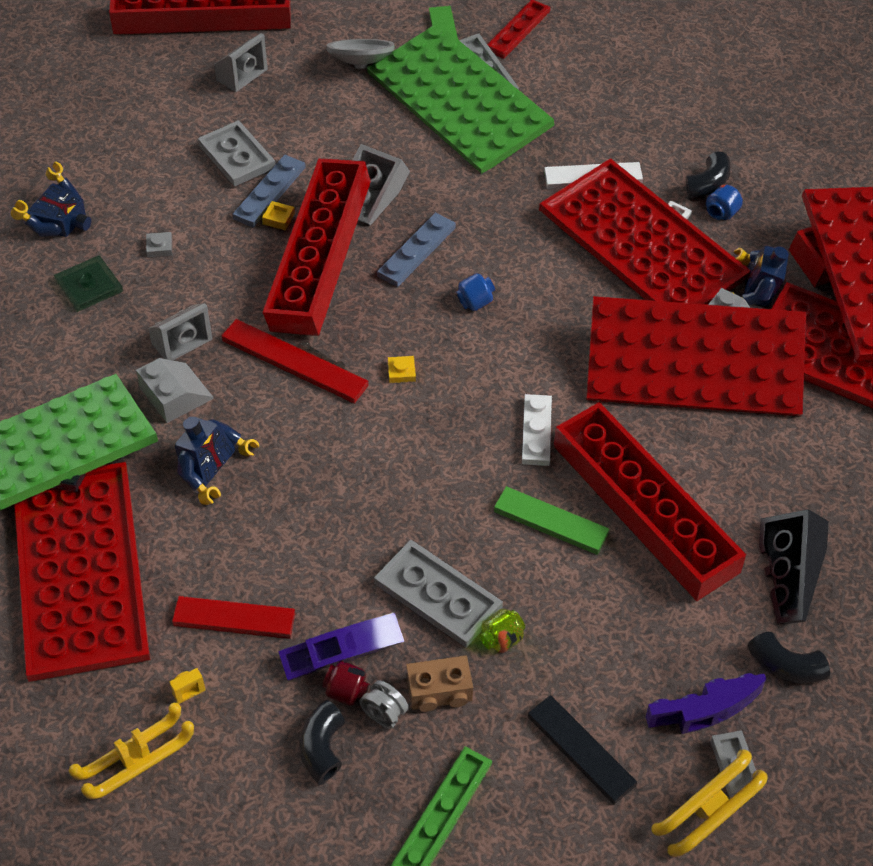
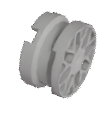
(383, 704)

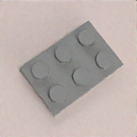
(236, 153)

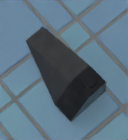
(795, 554)

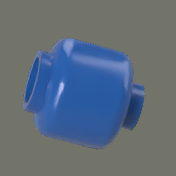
(724, 202)
(475, 292)

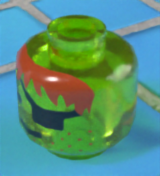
(502, 630)

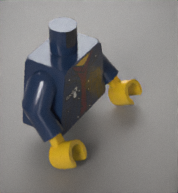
(56, 210)
(766, 274)
(204, 451)

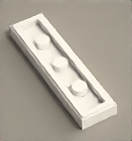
(562, 176)

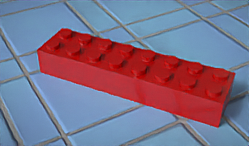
(198, 15)
(317, 247)
(649, 501)

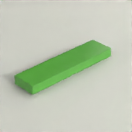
(551, 520)

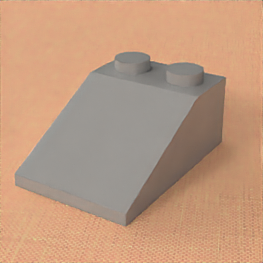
(386, 178)

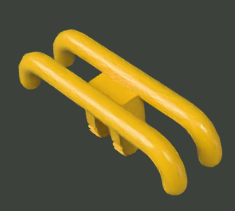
(133, 755)
(712, 805)

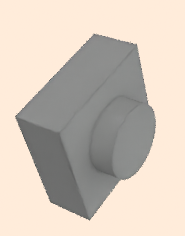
(159, 244)

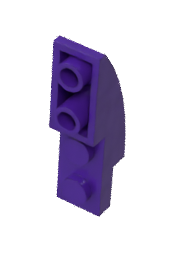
(341, 645)
(717, 703)

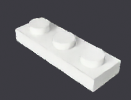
(537, 430)

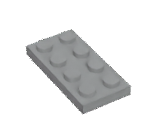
(437, 592)

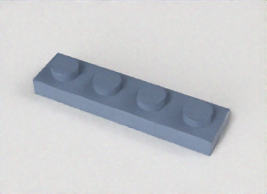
(268, 190)
(416, 249)

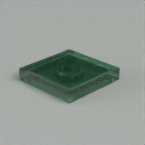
(88, 283)

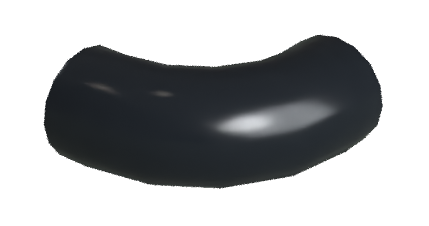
(715, 175)
(786, 664)
(316, 740)

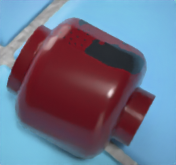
(345, 683)

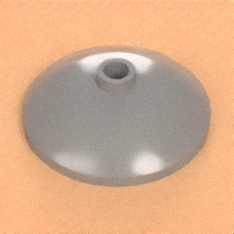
(360, 51)

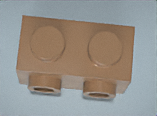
(439, 683)

